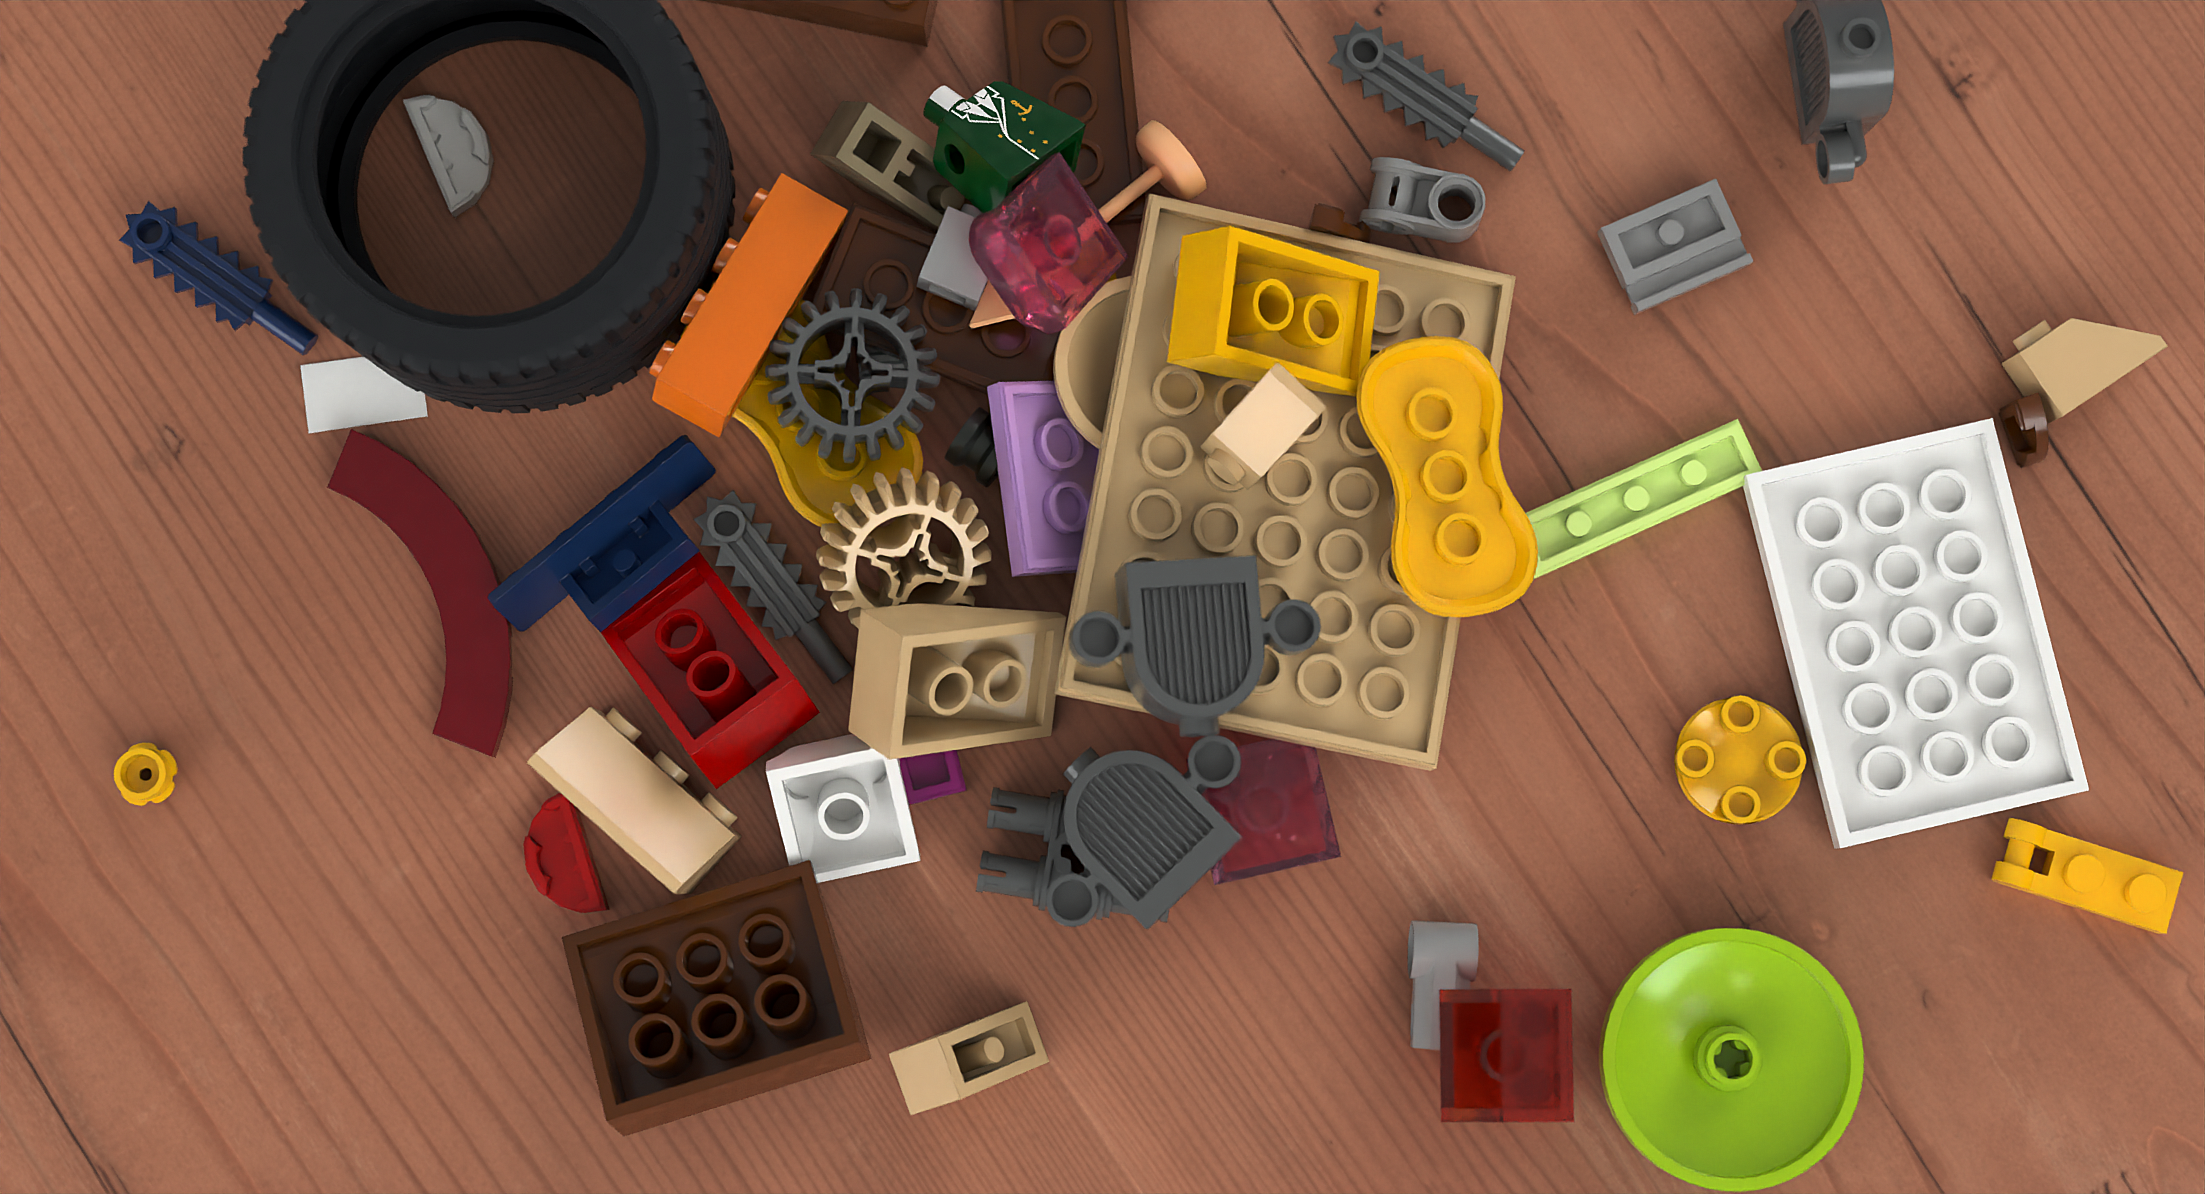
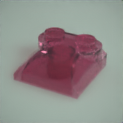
(1046, 248)
(1277, 809)

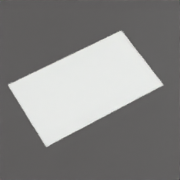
(355, 395)

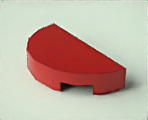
(562, 859)

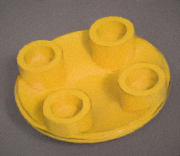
(1739, 760)

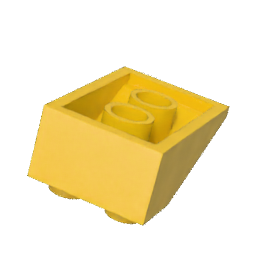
(1266, 302)

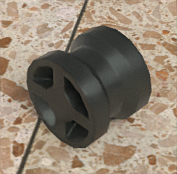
(976, 448)

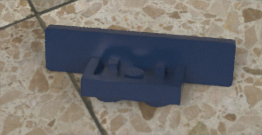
(615, 548)

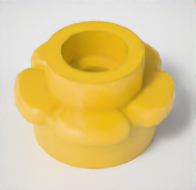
(128, 774)

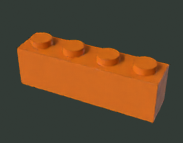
(745, 308)

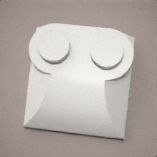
(842, 808)

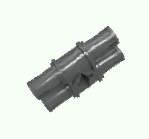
(1031, 877)

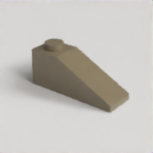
(887, 163)

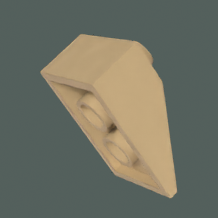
(953, 677)

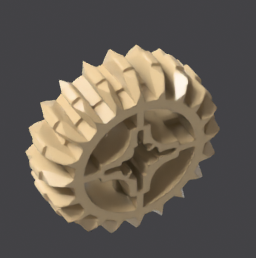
(914, 505)

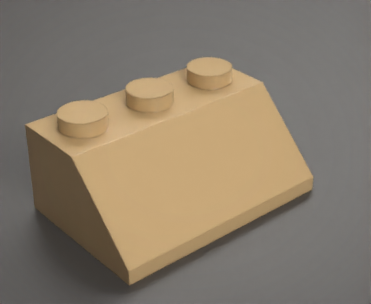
(638, 798)

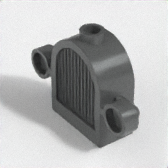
(1839, 78)
(1191, 636)
(1142, 829)

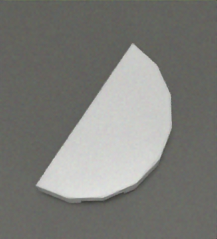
(455, 149)

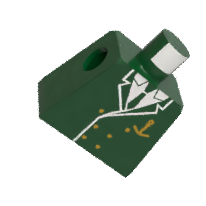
(997, 139)

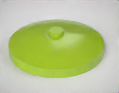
(1731, 1059)

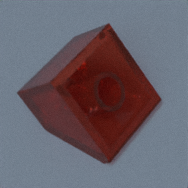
(1506, 1055)

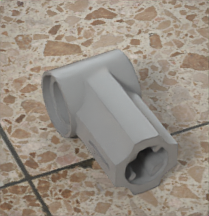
(1438, 958)

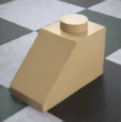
(2076, 361)
(1261, 428)
(968, 1058)

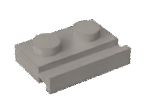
(1674, 246)

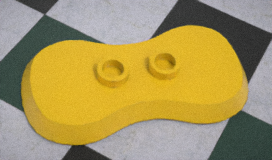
(806, 478)
(1457, 527)

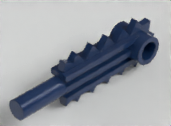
(217, 279)

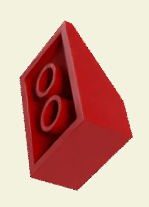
(709, 671)

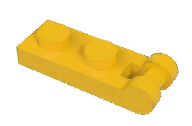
(2089, 877)

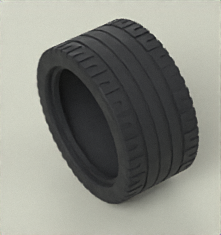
(304, 158)

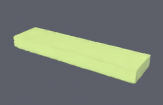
(1641, 496)

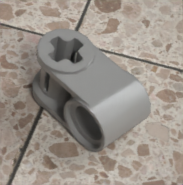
(1418, 199)

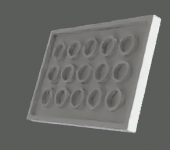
(1914, 633)

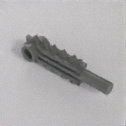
(1422, 96)
(774, 585)

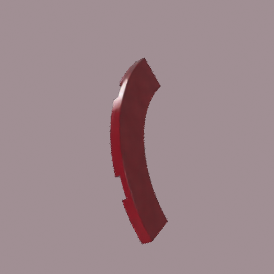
(460, 577)

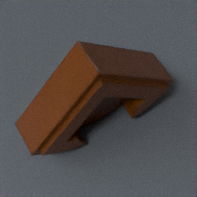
(1330, 221)
(2026, 429)

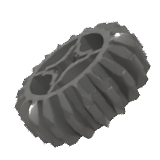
(822, 373)

